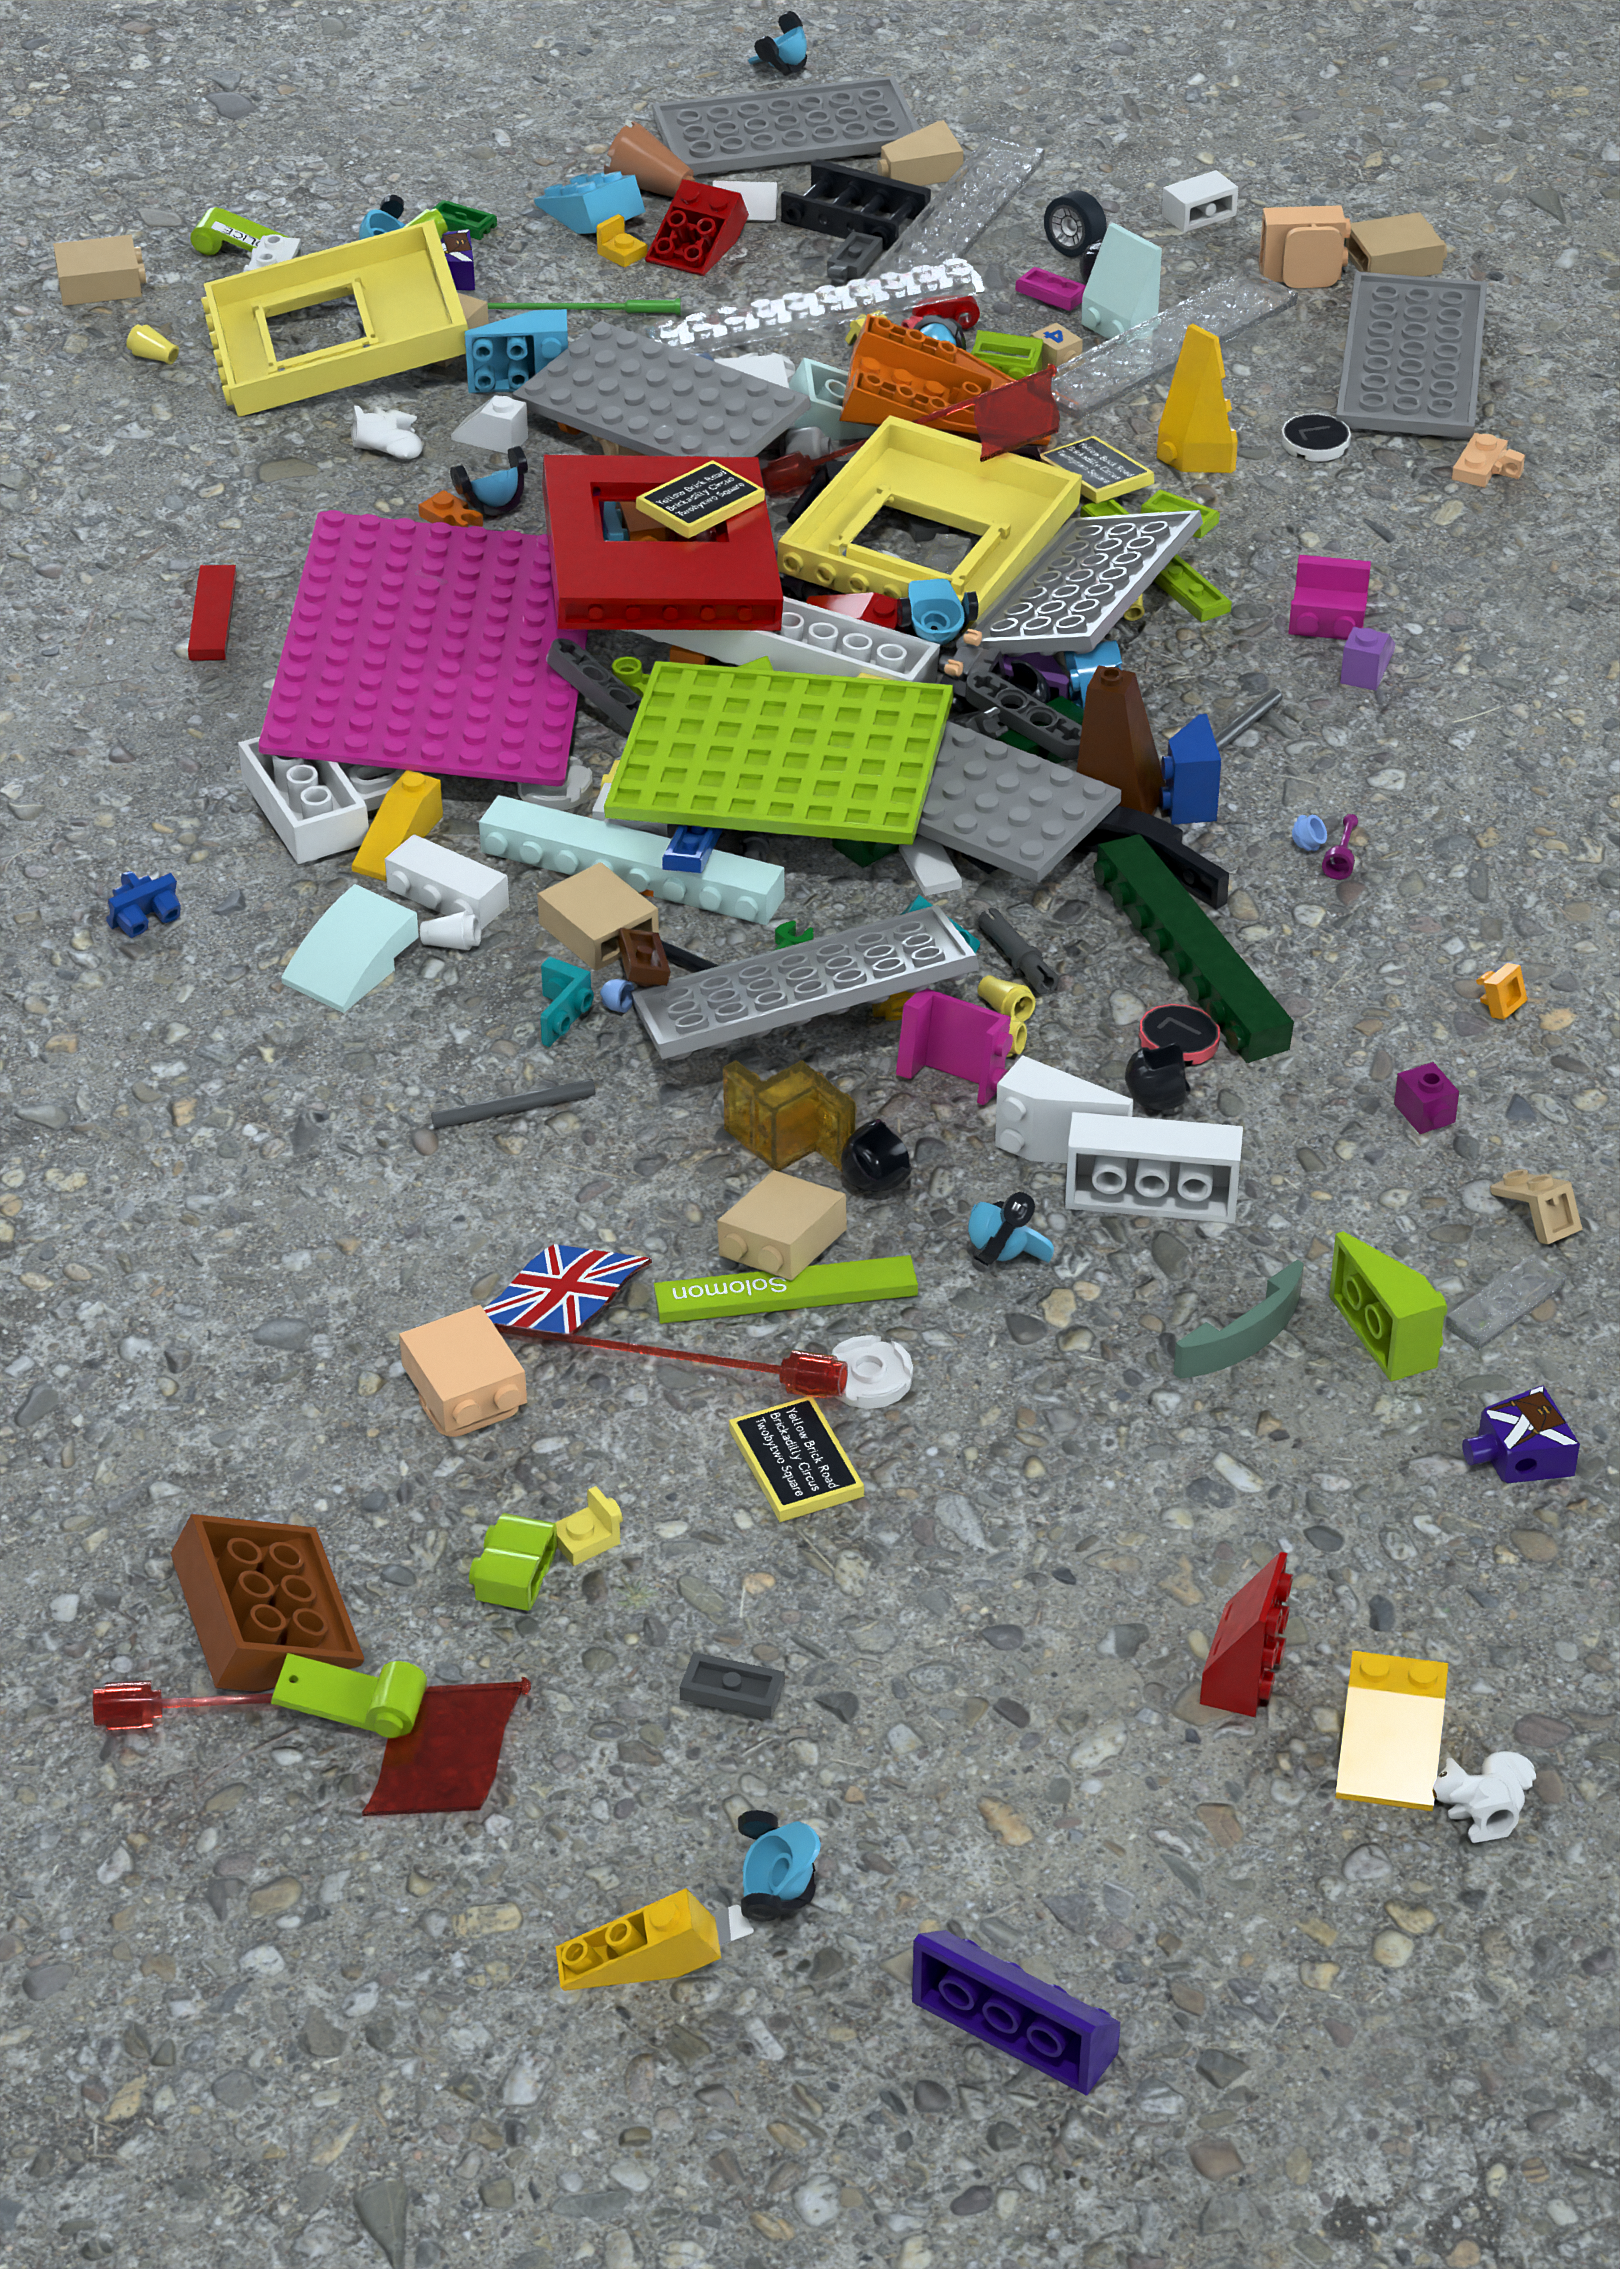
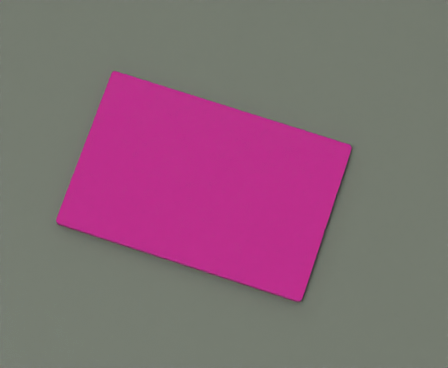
(424, 668)

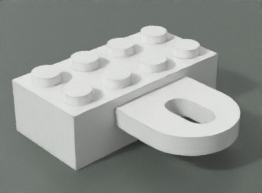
(313, 802)

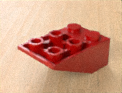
(698, 228)
(1249, 1642)

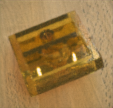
(787, 1114)

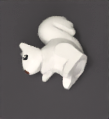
(386, 432)
(1489, 1798)

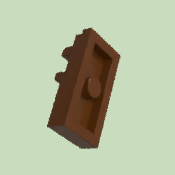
(643, 957)

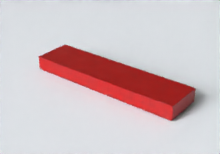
(212, 612)

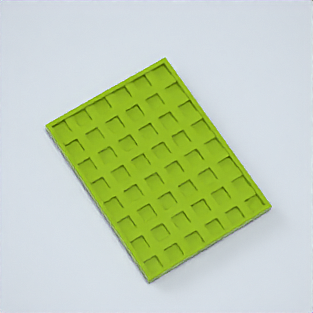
(781, 752)

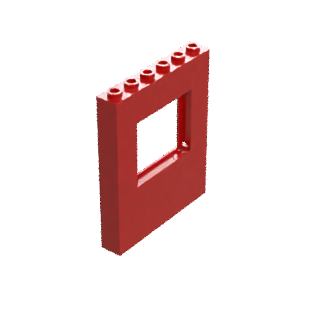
(655, 582)

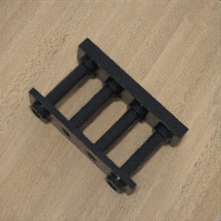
(858, 188)

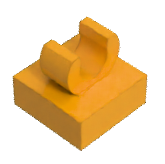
(1503, 990)

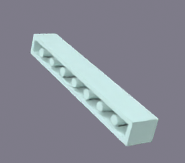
(575, 842)

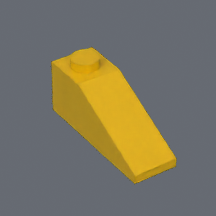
(407, 809)

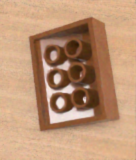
(260, 1596)

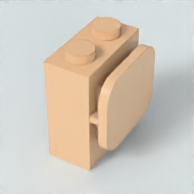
(1304, 245)
(463, 1372)

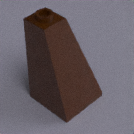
(1119, 740)

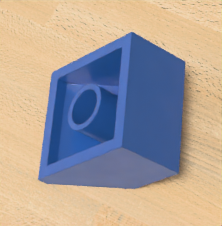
(1191, 774)

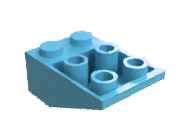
(592, 200)
(514, 349)

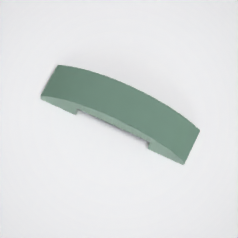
(1212, 1350)

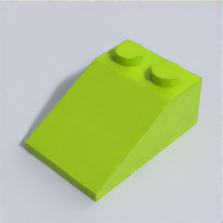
(1387, 1307)

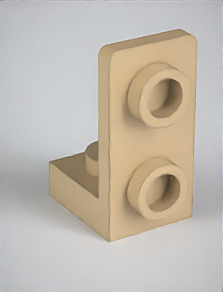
(1549, 1200)

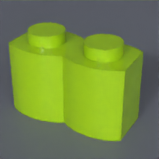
(514, 1561)

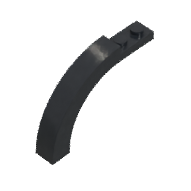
(1193, 871)

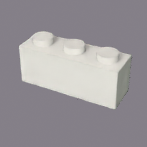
(446, 880)

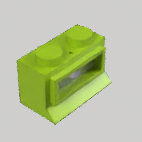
(1009, 353)

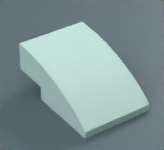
(351, 948)

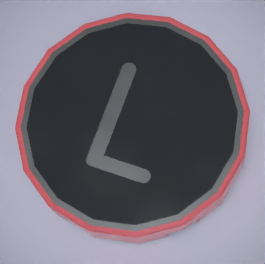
(1183, 1025)

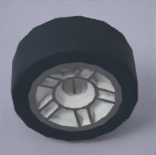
(1074, 222)

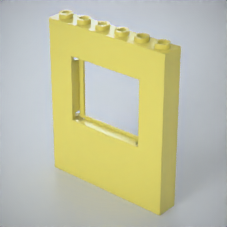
(402, 299)
(938, 477)

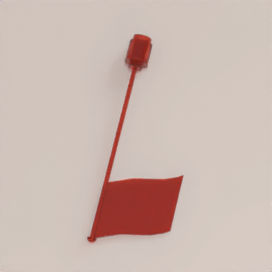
(1003, 417)
(435, 1768)

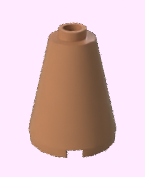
(653, 164)

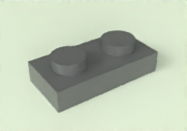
(732, 1685)

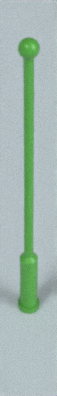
(629, 306)

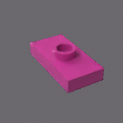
(1051, 288)

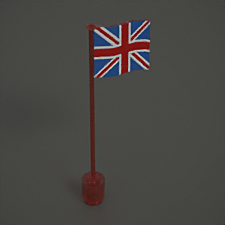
(573, 1285)

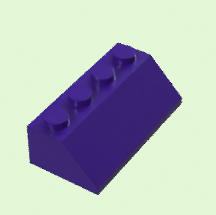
(1013, 2010)

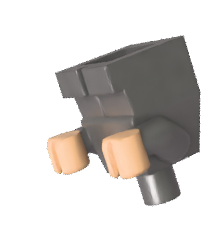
(973, 659)

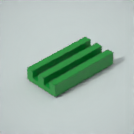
(463, 217)

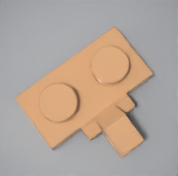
(1485, 457)

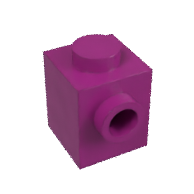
(1426, 1097)

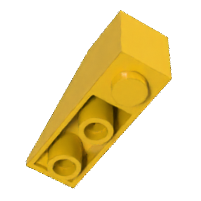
(642, 1946)

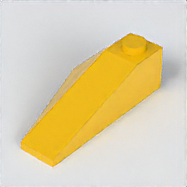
(1195, 420)

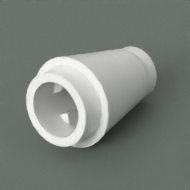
(452, 931)

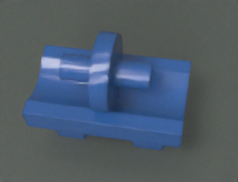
(140, 898)

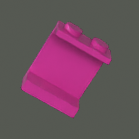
(1329, 596)
(955, 1040)

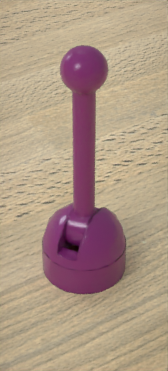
(1343, 858)

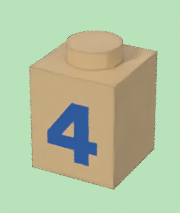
(1058, 345)

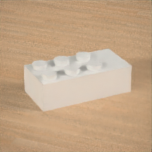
(1153, 1167)

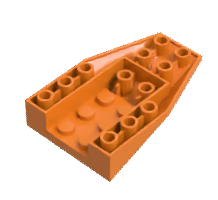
(912, 376)

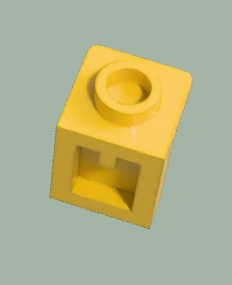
(618, 245)

